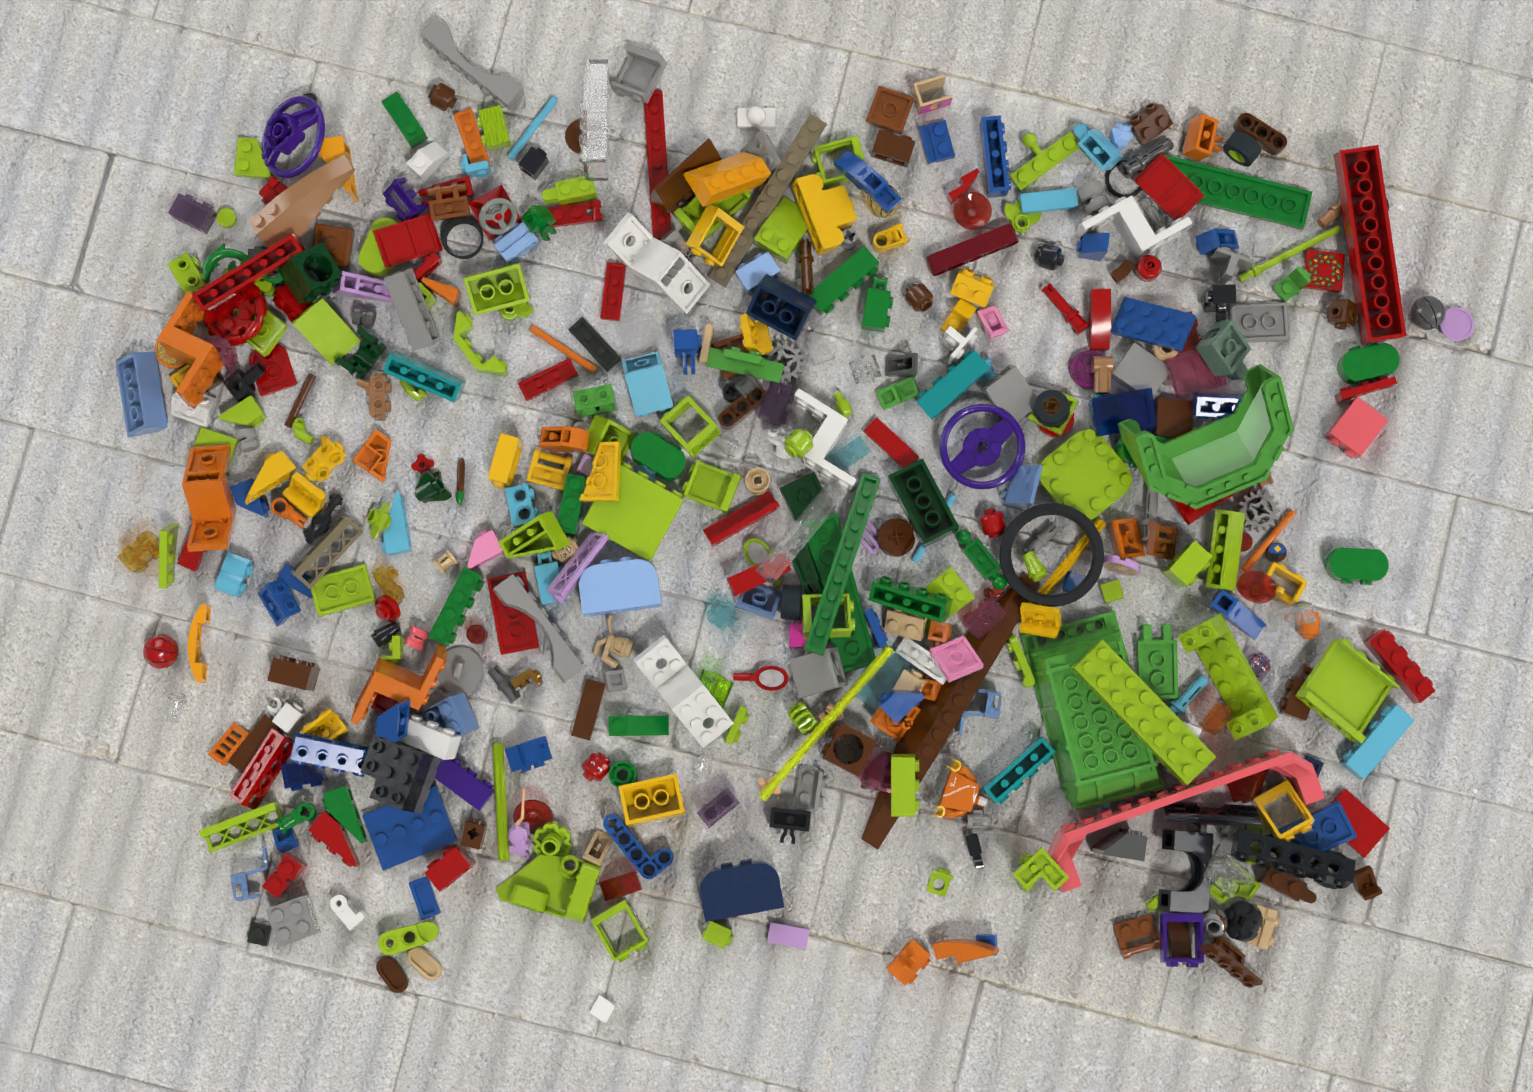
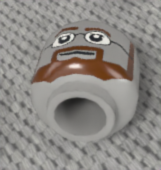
(1214, 923)

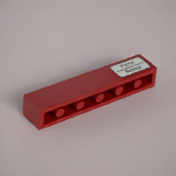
(247, 273)

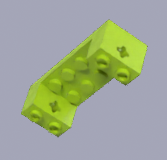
(1231, 675)

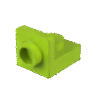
(396, 646)

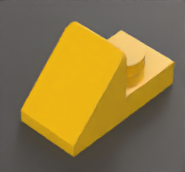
(959, 316)

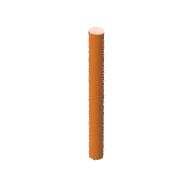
(562, 348)
(1268, 540)

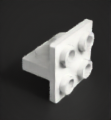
(956, 341)

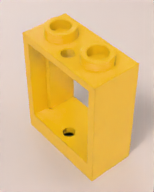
(725, 244)
(505, 461)
(1272, 795)

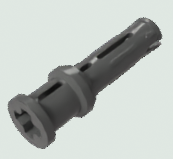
(1139, 161)

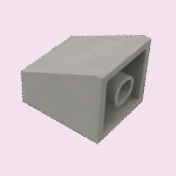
(817, 673)

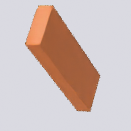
(471, 136)

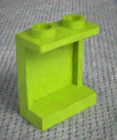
(711, 486)

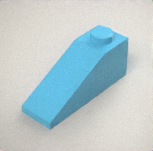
(397, 536)

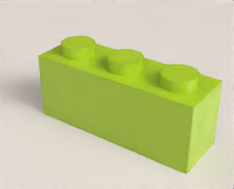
(904, 785)

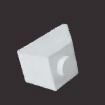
(427, 160)

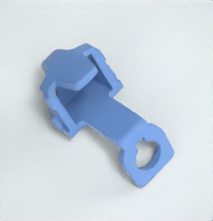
(989, 710)
(241, 879)

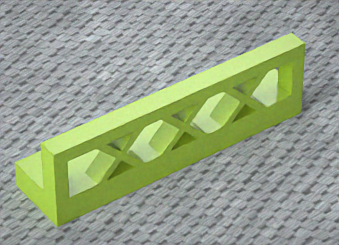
(236, 821)

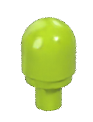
(842, 405)

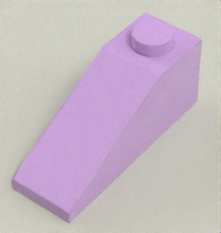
(362, 287)

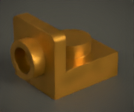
(523, 679)

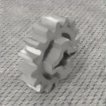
(792, 360)
(1262, 503)

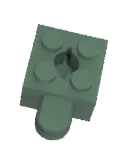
(1224, 350)

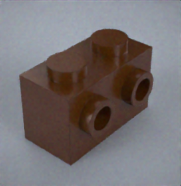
(893, 148)

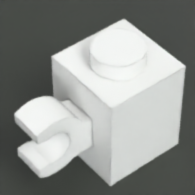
(287, 716)

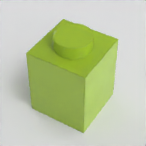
(718, 934)

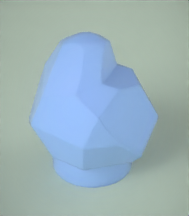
(1121, 135)

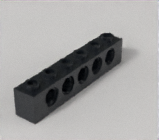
(1342, 866)

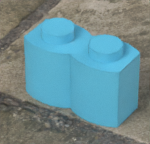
(234, 574)

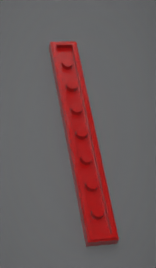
(656, 158)

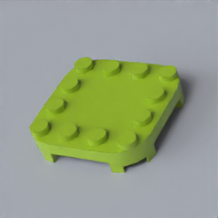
(1085, 474)

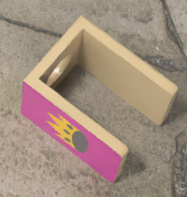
(926, 85)

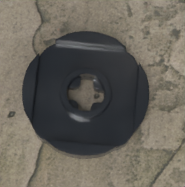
(1251, 925)

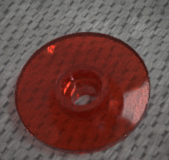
(977, 203)
(1256, 587)
(542, 815)

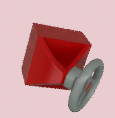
(495, 212)

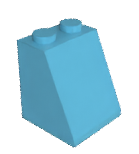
(647, 384)

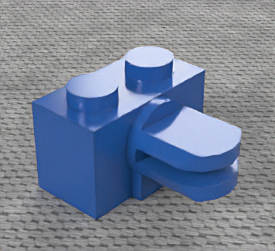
(687, 345)

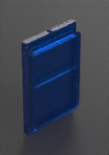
(1118, 407)

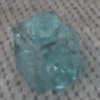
(722, 614)

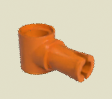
(289, 513)

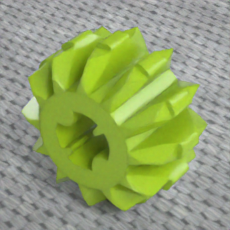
(802, 718)

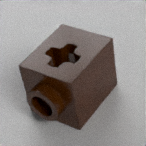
(467, 839)

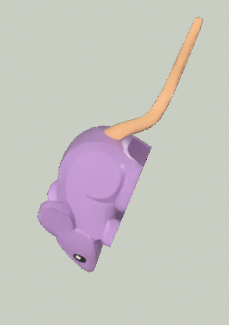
(519, 834)

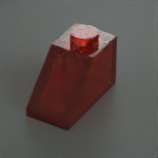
(1247, 787)
(621, 885)

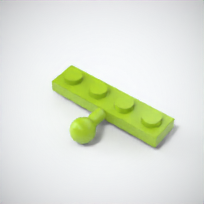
(1043, 160)

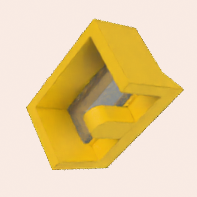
(1288, 584)

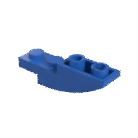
(868, 180)

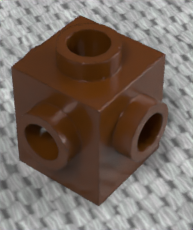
(1342, 313)

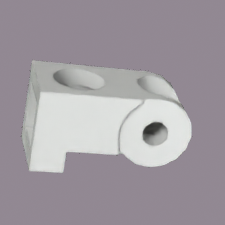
(346, 912)

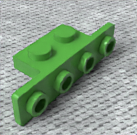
(743, 363)

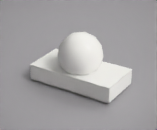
(756, 118)

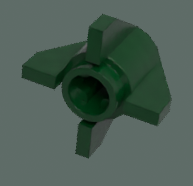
(431, 488)

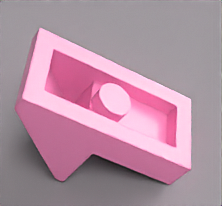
(992, 322)

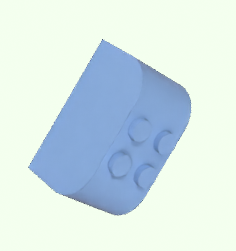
(619, 587)

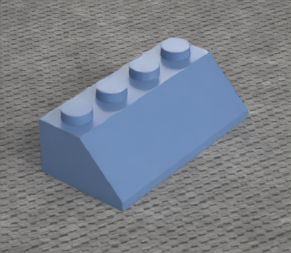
(141, 393)

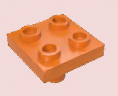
(893, 729)

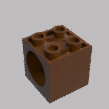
(853, 766)

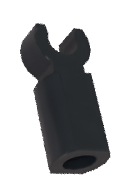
(974, 850)

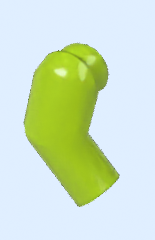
(409, 390)

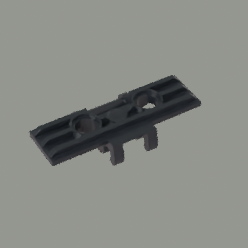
(1218, 817)

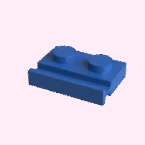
(936, 142)
(872, 621)

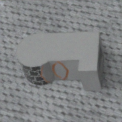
(675, 240)

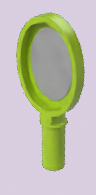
(755, 552)

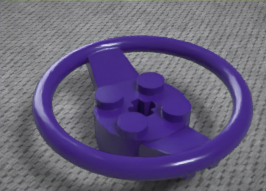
(285, 133)
(992, 437)

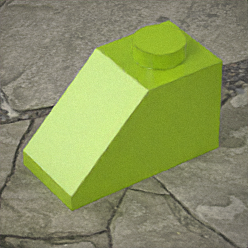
(245, 413)

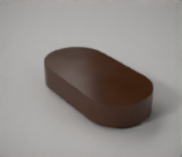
(392, 974)

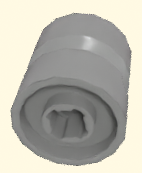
(1093, 197)

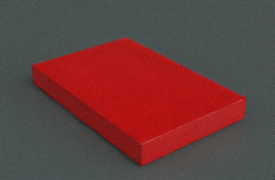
(1365, 823)

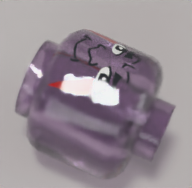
(1260, 665)

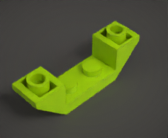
(462, 328)

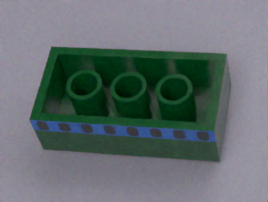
(923, 503)

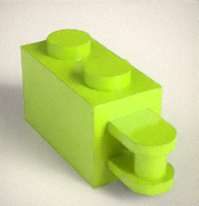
(570, 192)

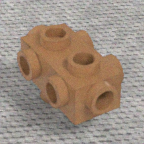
(378, 392)

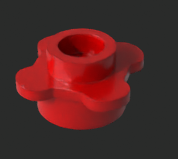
(422, 459)

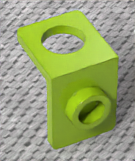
(943, 874)

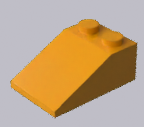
(334, 148)

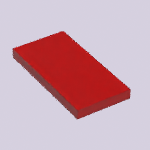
(514, 628)

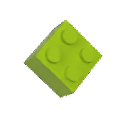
(1187, 565)

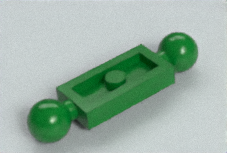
(981, 559)

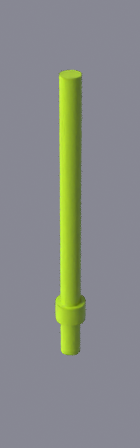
(1257, 269)

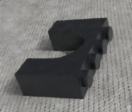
(1196, 893)

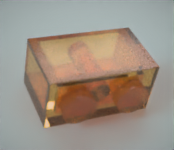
(1216, 718)

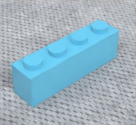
(1378, 741)

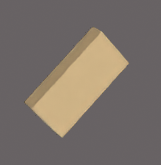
(706, 345)

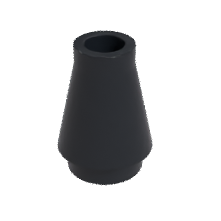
(384, 634)

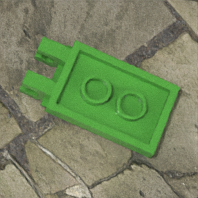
(1158, 661)

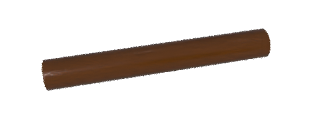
(300, 400)

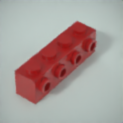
(1399, 666)

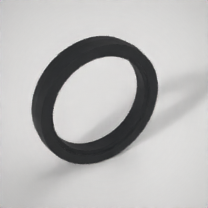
(1059, 510)

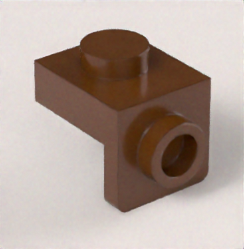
(1366, 883)

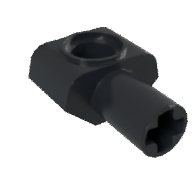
(247, 380)

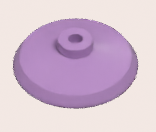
(1457, 324)

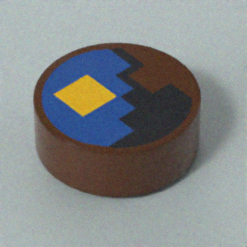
(1276, 552)

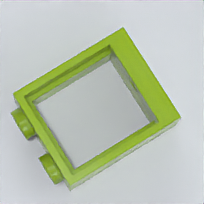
(852, 142)
(701, 440)
(813, 600)
(624, 954)

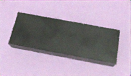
(594, 344)

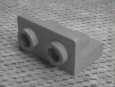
(809, 789)

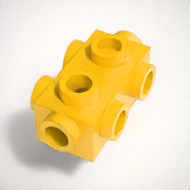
(324, 460)

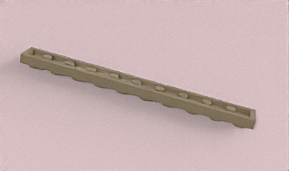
(770, 197)

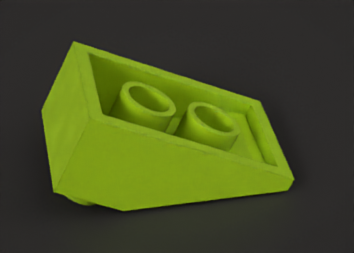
(782, 231)
(951, 585)

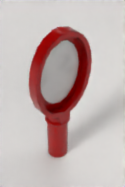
(767, 677)

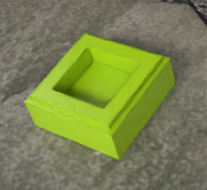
(1111, 591)

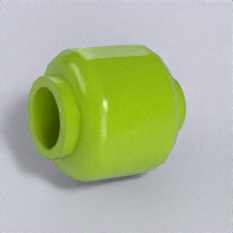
(798, 443)

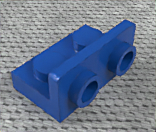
(278, 601)

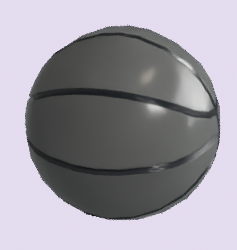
(1427, 313)

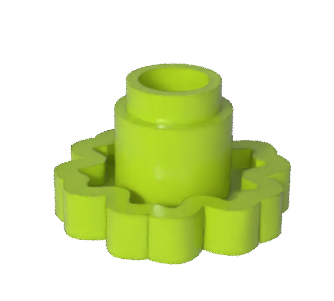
(552, 840)

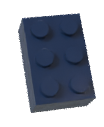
(781, 307)

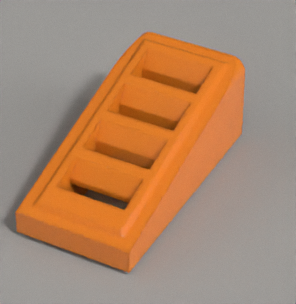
(445, 291)
(223, 740)

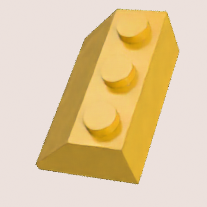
(652, 800)

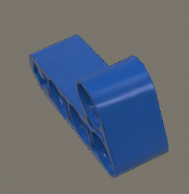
(635, 844)

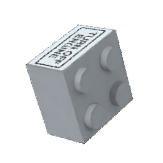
(293, 920)

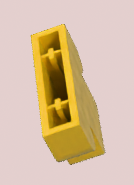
(824, 212)

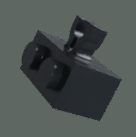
(1219, 300)
(789, 819)

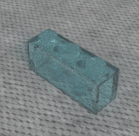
(883, 680)

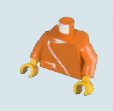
(959, 793)

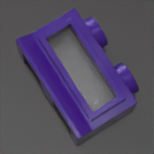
(403, 200)

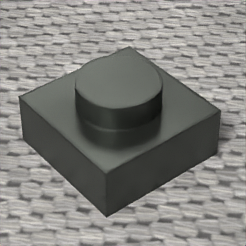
(259, 934)

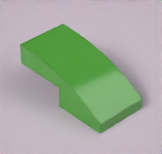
(898, 393)

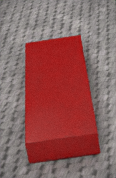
(613, 291)
(548, 379)
(890, 443)

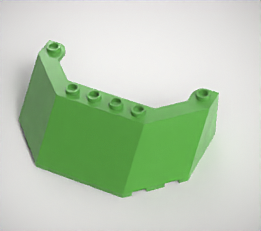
(1221, 454)

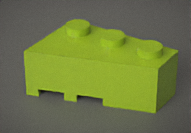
(536, 536)

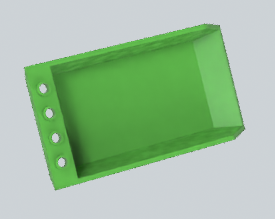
(1094, 749)

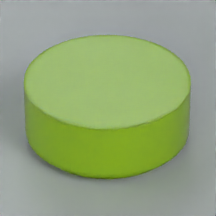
(226, 218)

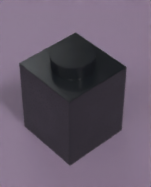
(534, 162)

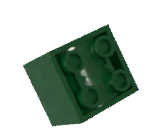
(318, 261)

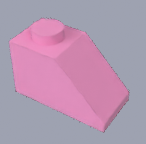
(484, 549)

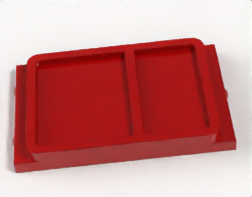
(1168, 187)
(407, 240)

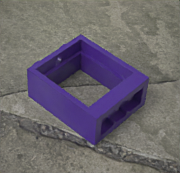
(1197, 919)

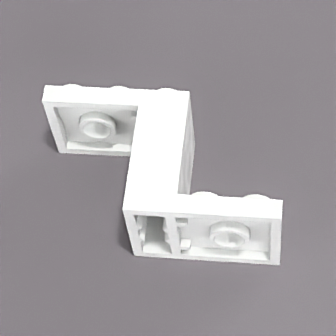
(1133, 227)
(657, 263)
(824, 439)
(683, 691)

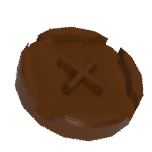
(895, 537)

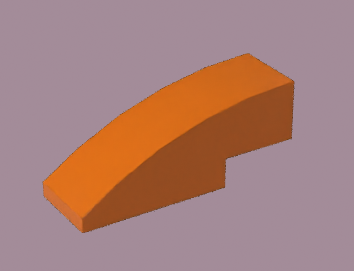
(963, 949)

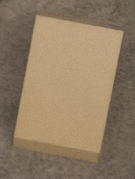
(598, 848)

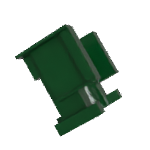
(365, 356)

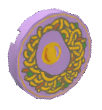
(1124, 567)

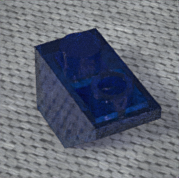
(297, 775)

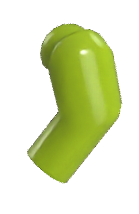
(300, 431)

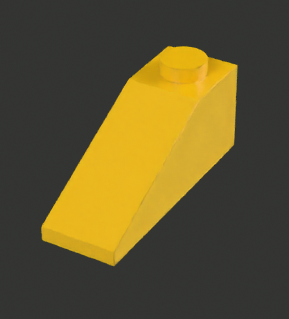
(273, 473)

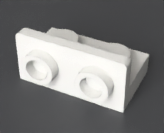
(200, 415)

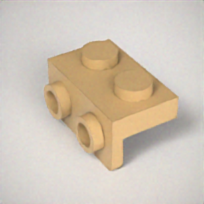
(905, 624)

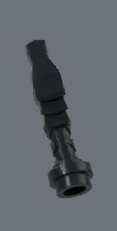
(321, 522)

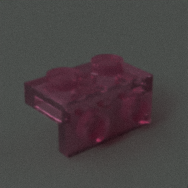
(226, 351)
(984, 617)

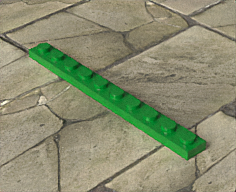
(842, 564)

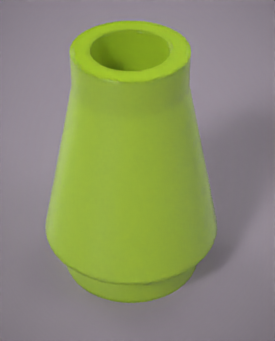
(1035, 568)

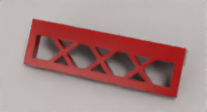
(741, 519)
(261, 768)

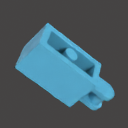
(1097, 147)
(545, 576)

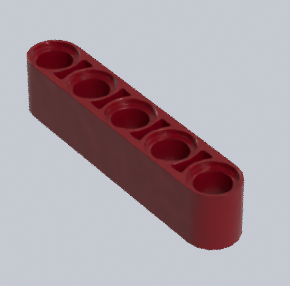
(972, 249)

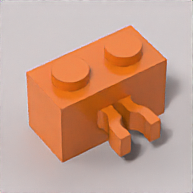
(1201, 138)
(908, 962)

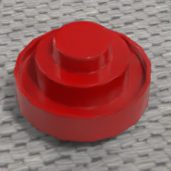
(387, 608)

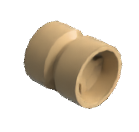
(757, 481)

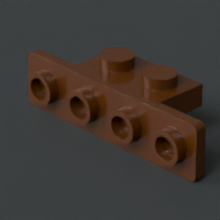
(1230, 960)

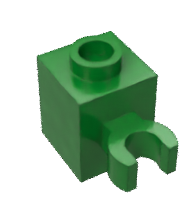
(539, 220)

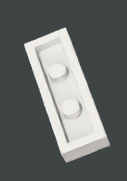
(920, 658)

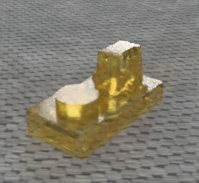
(384, 578)

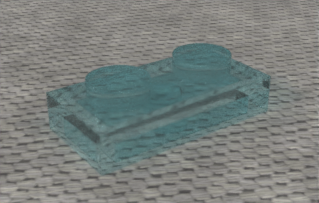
(850, 454)

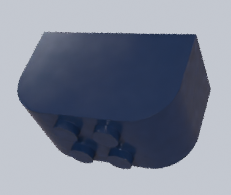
(740, 890)

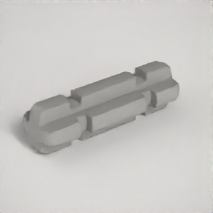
(1152, 214)

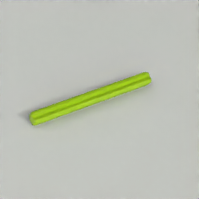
(500, 801)

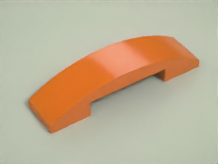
(938, 634)

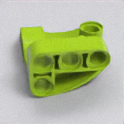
(551, 888)

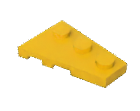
(605, 474)

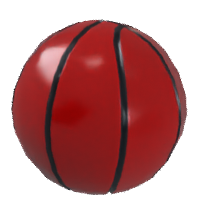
(161, 651)

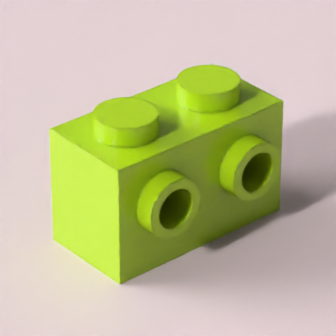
(187, 273)

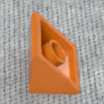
(1126, 538)

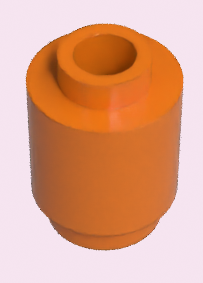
(1310, 630)

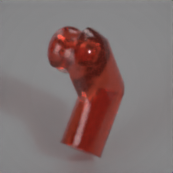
(988, 592)

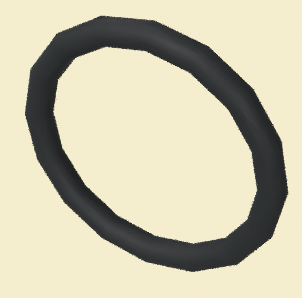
(1112, 190)

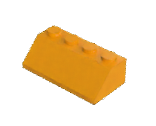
(727, 177)

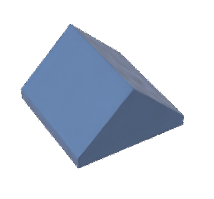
(760, 601)

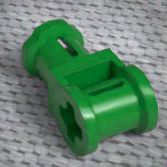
(295, 817)

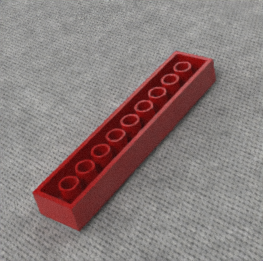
(1370, 244)

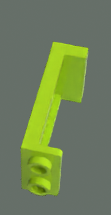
(730, 207)

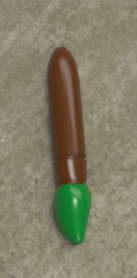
(460, 481)

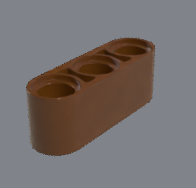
(1269, 133)
(737, 416)

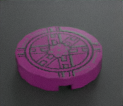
(1081, 369)

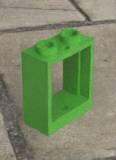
(590, 398)

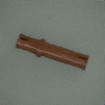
(806, 259)

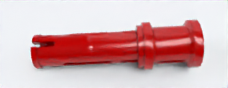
(1071, 315)

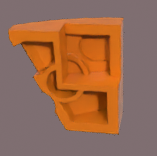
(374, 455)

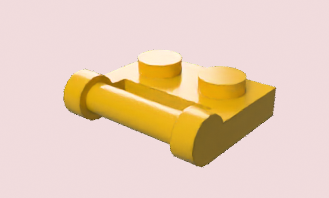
(547, 475)

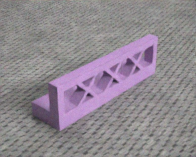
(581, 560)

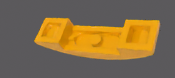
(201, 618)

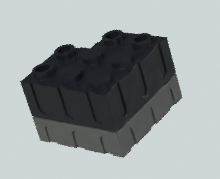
(400, 773)

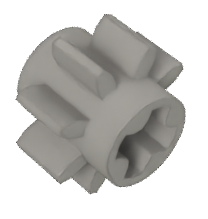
(977, 821)

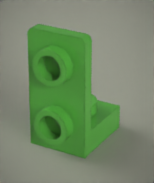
(1292, 284)

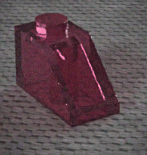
(878, 774)

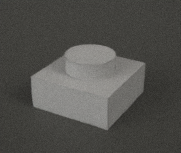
(615, 681)

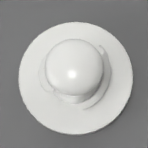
(777, 437)

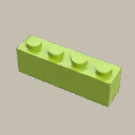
(1225, 549)

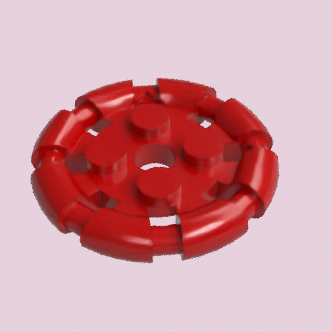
(242, 321)

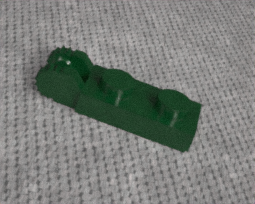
(807, 571)

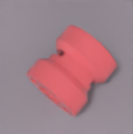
(415, 642)

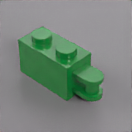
(877, 307)

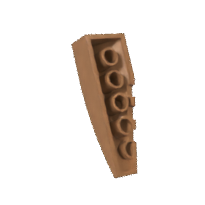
(300, 202)

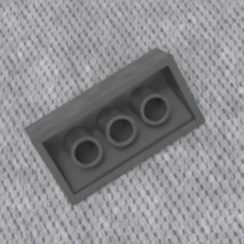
(1123, 844)

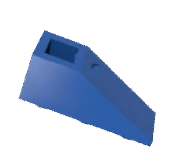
(1236, 613)

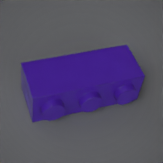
(464, 783)

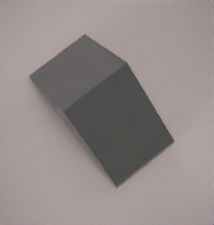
(902, 365)

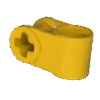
(893, 237)

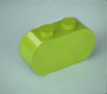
(370, 256)

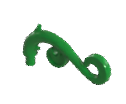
(221, 253)

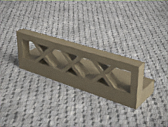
(321, 545)

